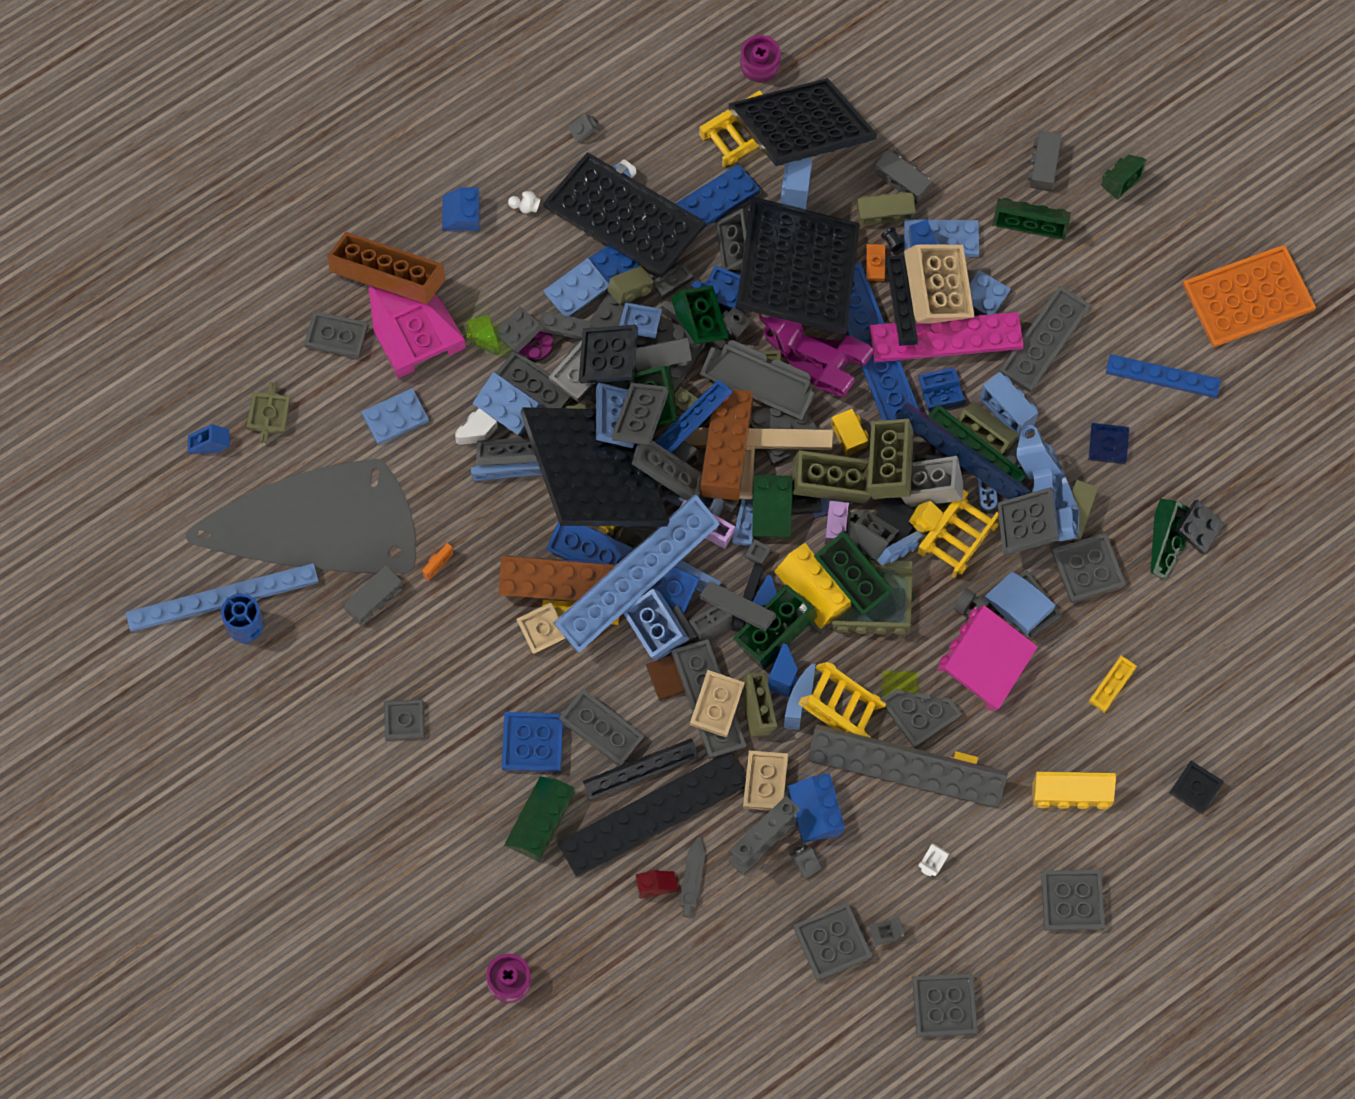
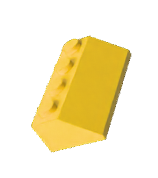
(814, 584)
(1073, 789)

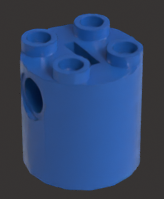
(242, 617)

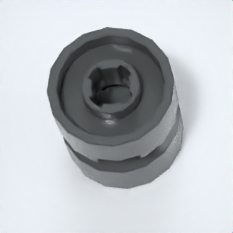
(966, 601)

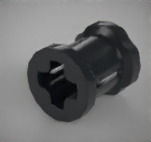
(892, 239)

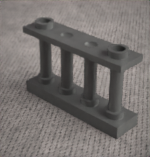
(764, 835)

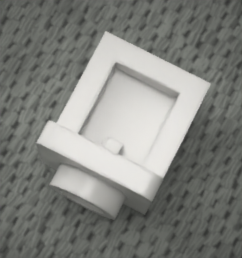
(933, 860)

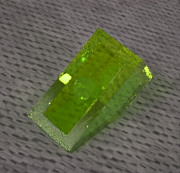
(482, 334)

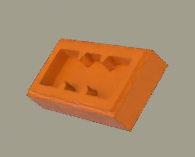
(875, 262)
(437, 561)

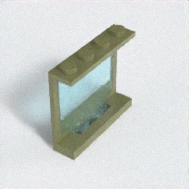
(891, 613)

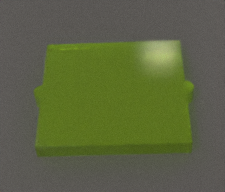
(898, 680)

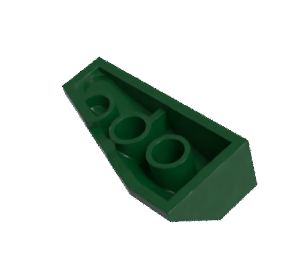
(1166, 540)

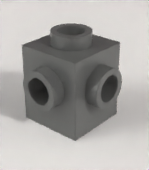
(735, 322)

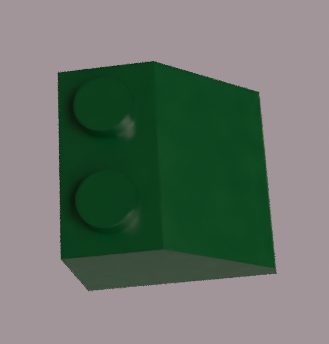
(1123, 175)

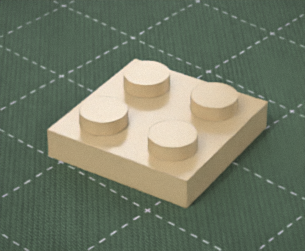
(539, 628)

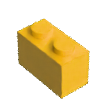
(849, 432)

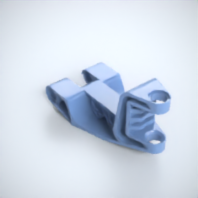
(1047, 472)

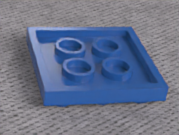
(532, 742)

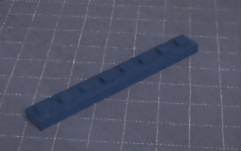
(966, 455)

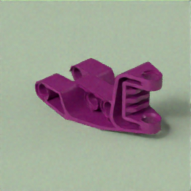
(817, 356)

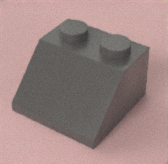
(874, 534)

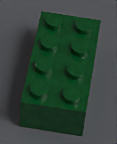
(853, 572)

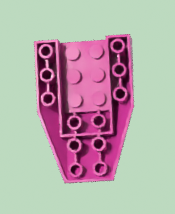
(412, 329)

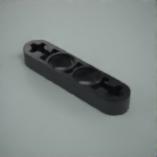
(750, 592)

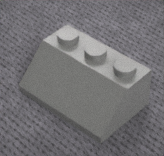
(935, 481)

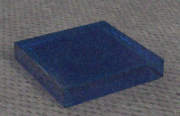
(1108, 443)

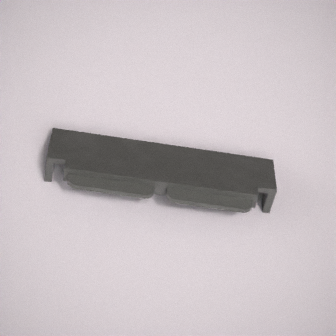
(771, 384)

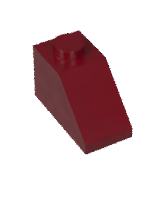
(656, 883)

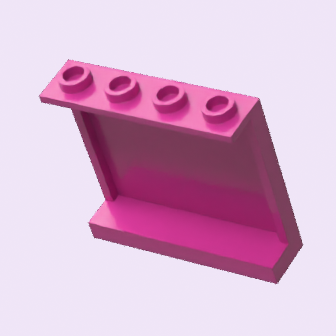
(987, 656)

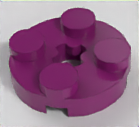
(542, 350)

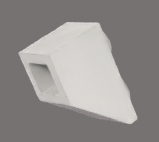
(478, 428)

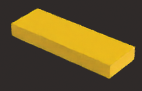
(1112, 684)

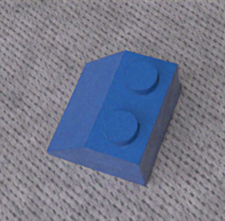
(461, 210)
(783, 674)

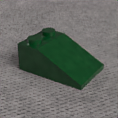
(700, 314)
(660, 377)
(772, 506)

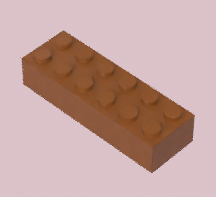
(386, 267)
(727, 446)
(549, 577)

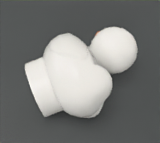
(527, 204)

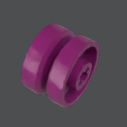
(760, 58)
(508, 966)

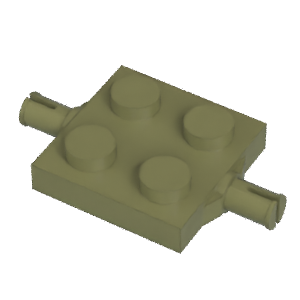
(268, 413)

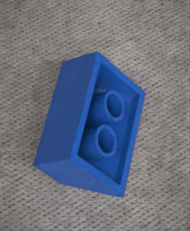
(818, 806)

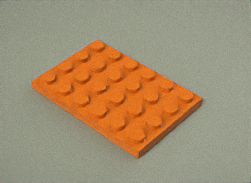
(1249, 296)

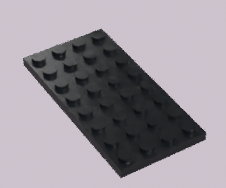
(624, 214)

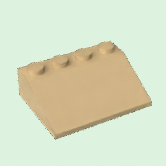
(938, 283)

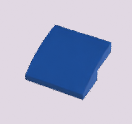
(941, 388)

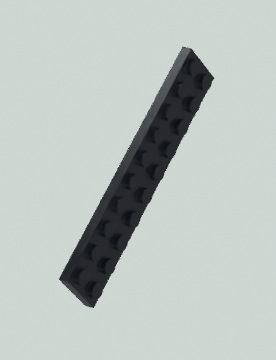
(652, 814)

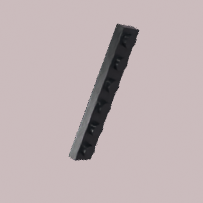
(901, 300)
(640, 769)

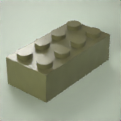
(890, 458)
(830, 477)

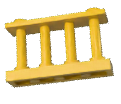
(725, 121)
(950, 516)
(827, 712)

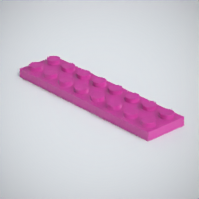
(950, 338)

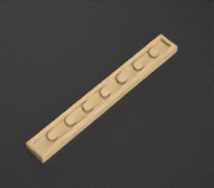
(774, 439)

